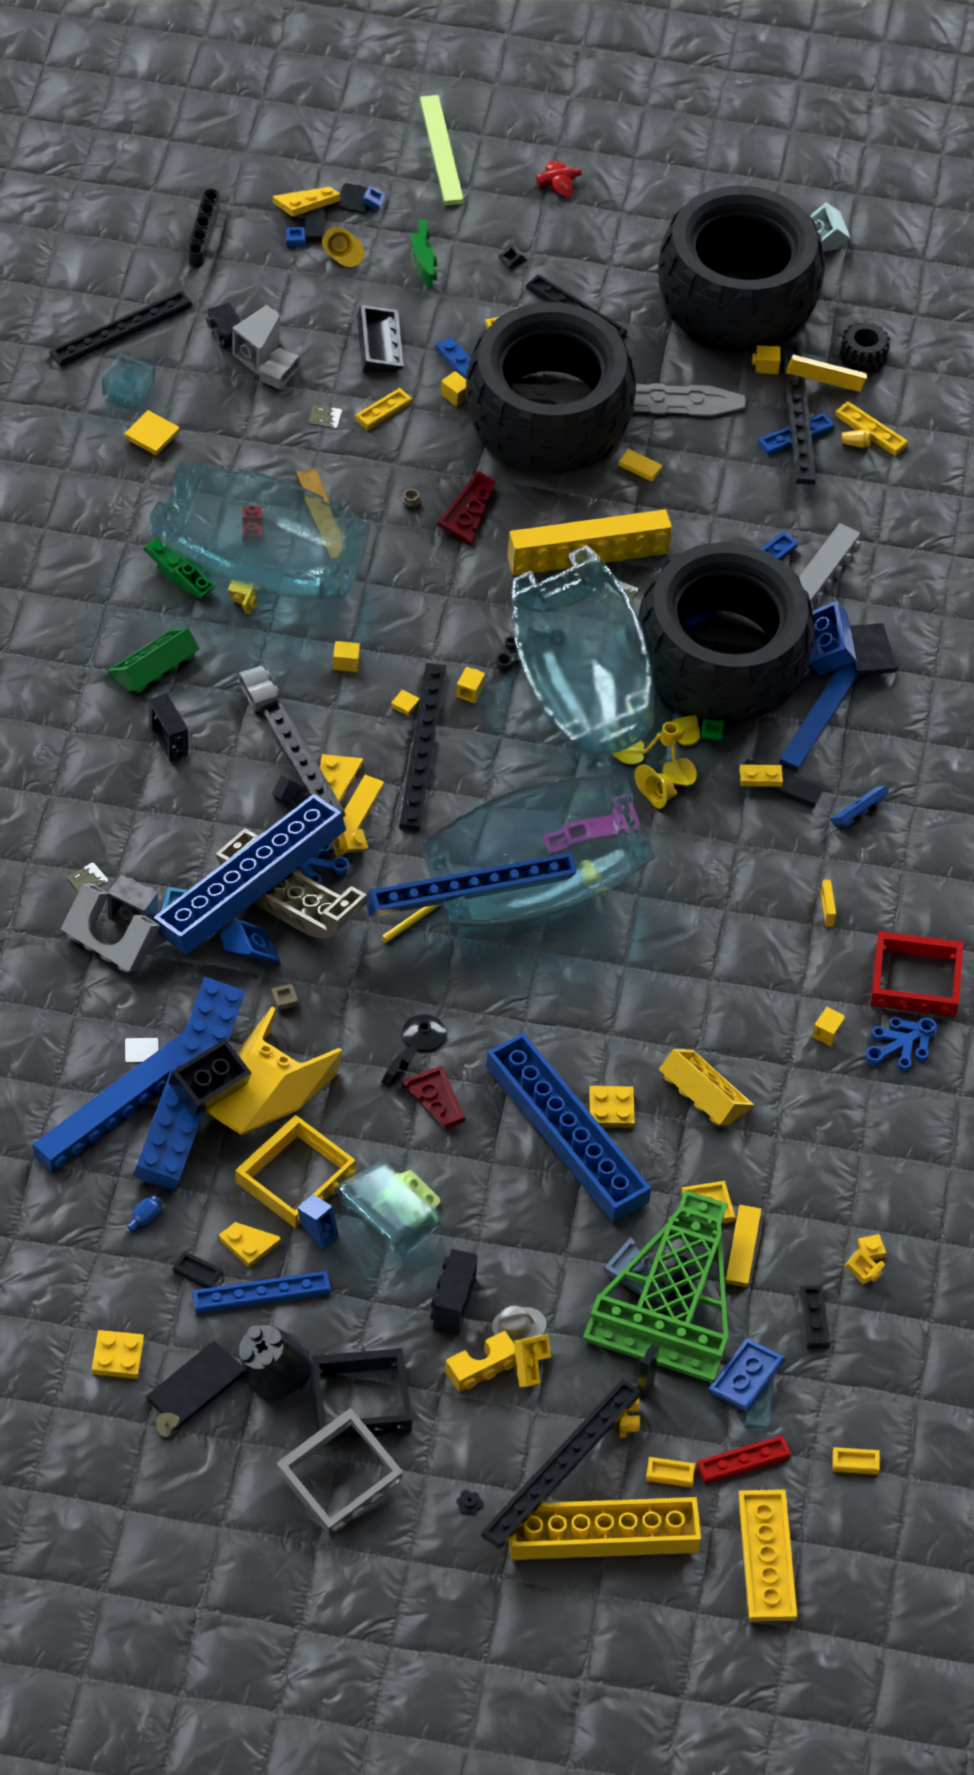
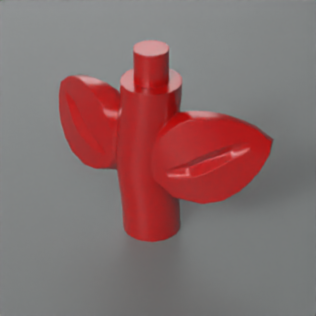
(559, 177)

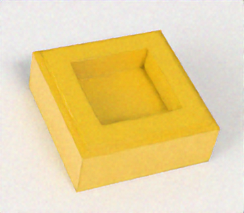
(405, 702)

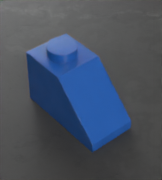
(318, 1220)

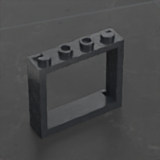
(364, 1362)

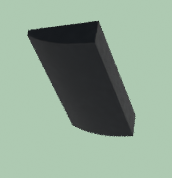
(379, 339)

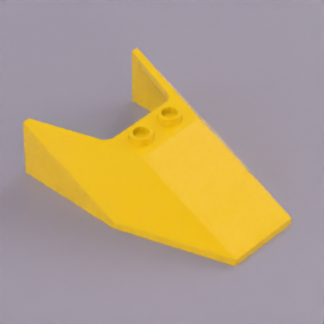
(276, 1082)

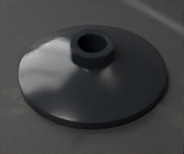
(424, 1039)

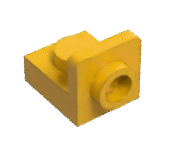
(243, 596)

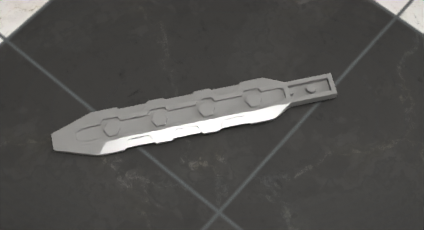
(651, 398)

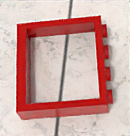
(919, 947)

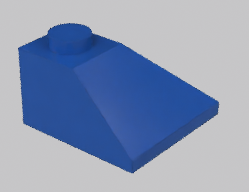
(249, 941)

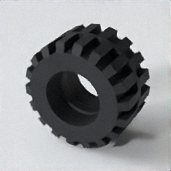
(864, 347)

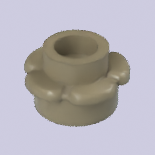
(411, 497)

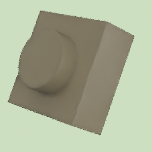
(284, 997)

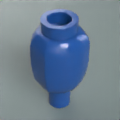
(145, 1212)

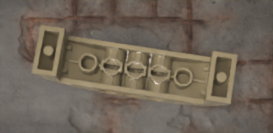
(301, 900)

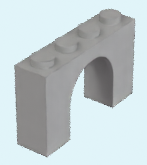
(83, 926)

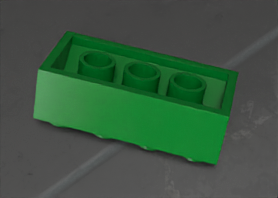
(155, 659)

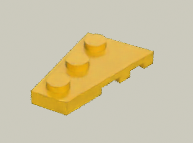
(305, 201)
(339, 772)

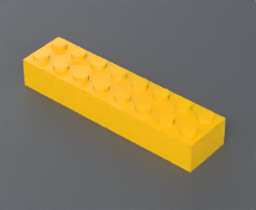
(610, 538)
(609, 1529)

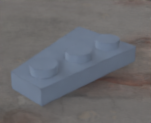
(623, 1258)

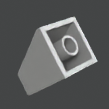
(256, 338)

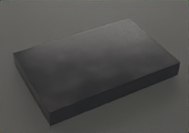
(872, 650)

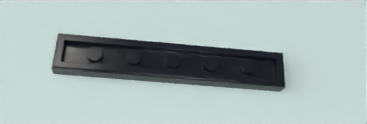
(552, 293)

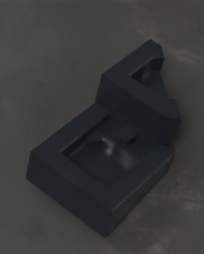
(401, 1061)

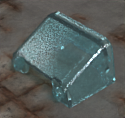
(389, 1207)

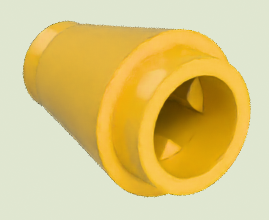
(856, 438)

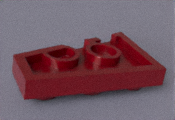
(436, 1096)

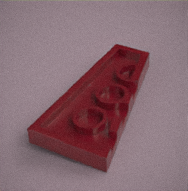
(467, 509)

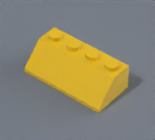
(704, 1086)

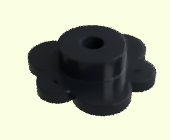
(466, 1506)

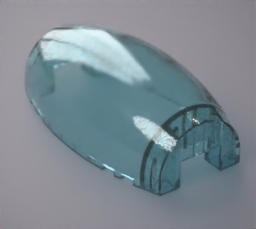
(260, 532)
(585, 654)
(538, 821)

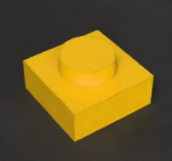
(872, 1246)

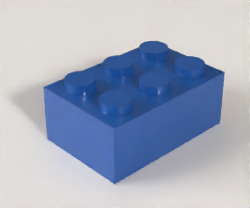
(832, 639)

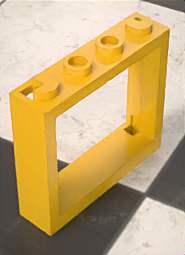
(271, 1148)

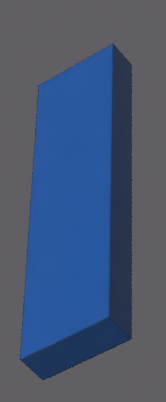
(781, 439)

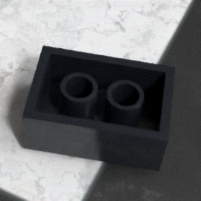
(209, 1077)
(454, 1291)

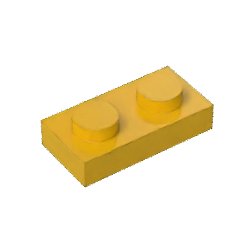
(761, 775)

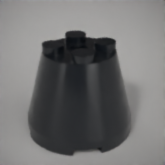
(274, 1361)

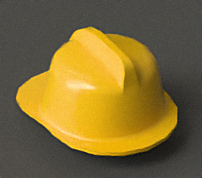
(343, 247)
(654, 786)

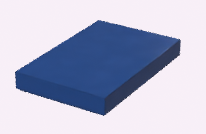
(747, 1375)

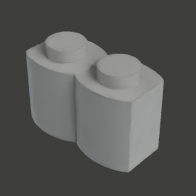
(279, 368)
(258, 687)

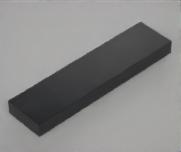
(795, 788)

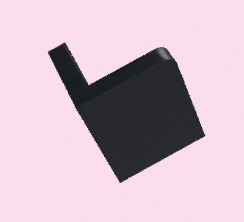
(289, 791)

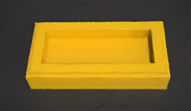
(640, 465)
(828, 903)
(856, 1461)
(670, 1472)

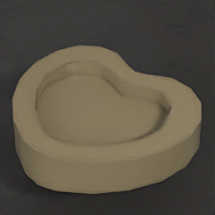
(166, 1423)

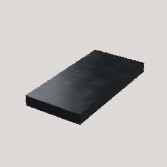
(196, 1383)

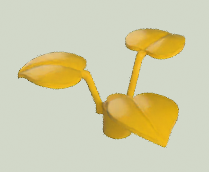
(686, 733)

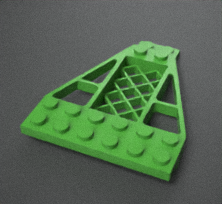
(681, 1344)

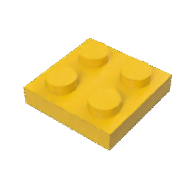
(612, 1106)
(117, 1354)

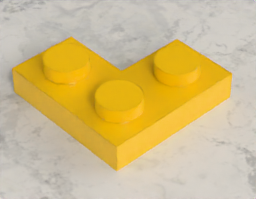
(527, 1354)

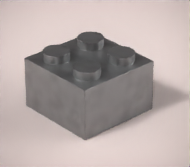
(130, 899)

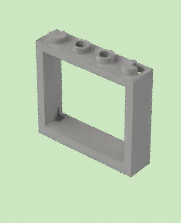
(314, 1443)

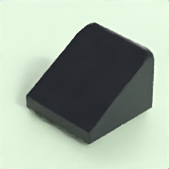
(512, 257)

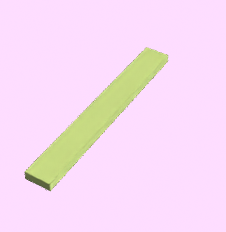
(441, 150)

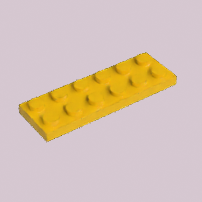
(767, 1555)

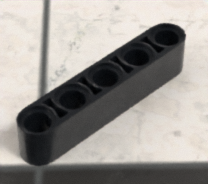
(203, 227)

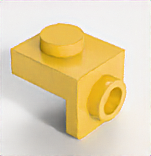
(350, 841)
(864, 1267)

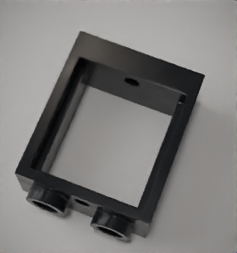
(168, 727)

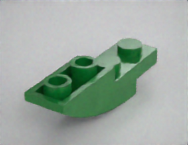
(423, 255)
(178, 570)

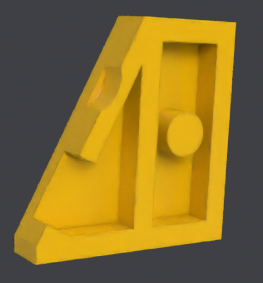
(248, 1243)

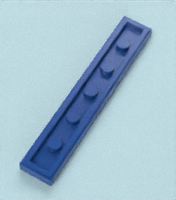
(261, 1292)

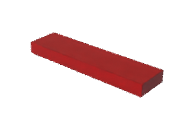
(743, 1459)

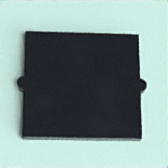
(352, 198)

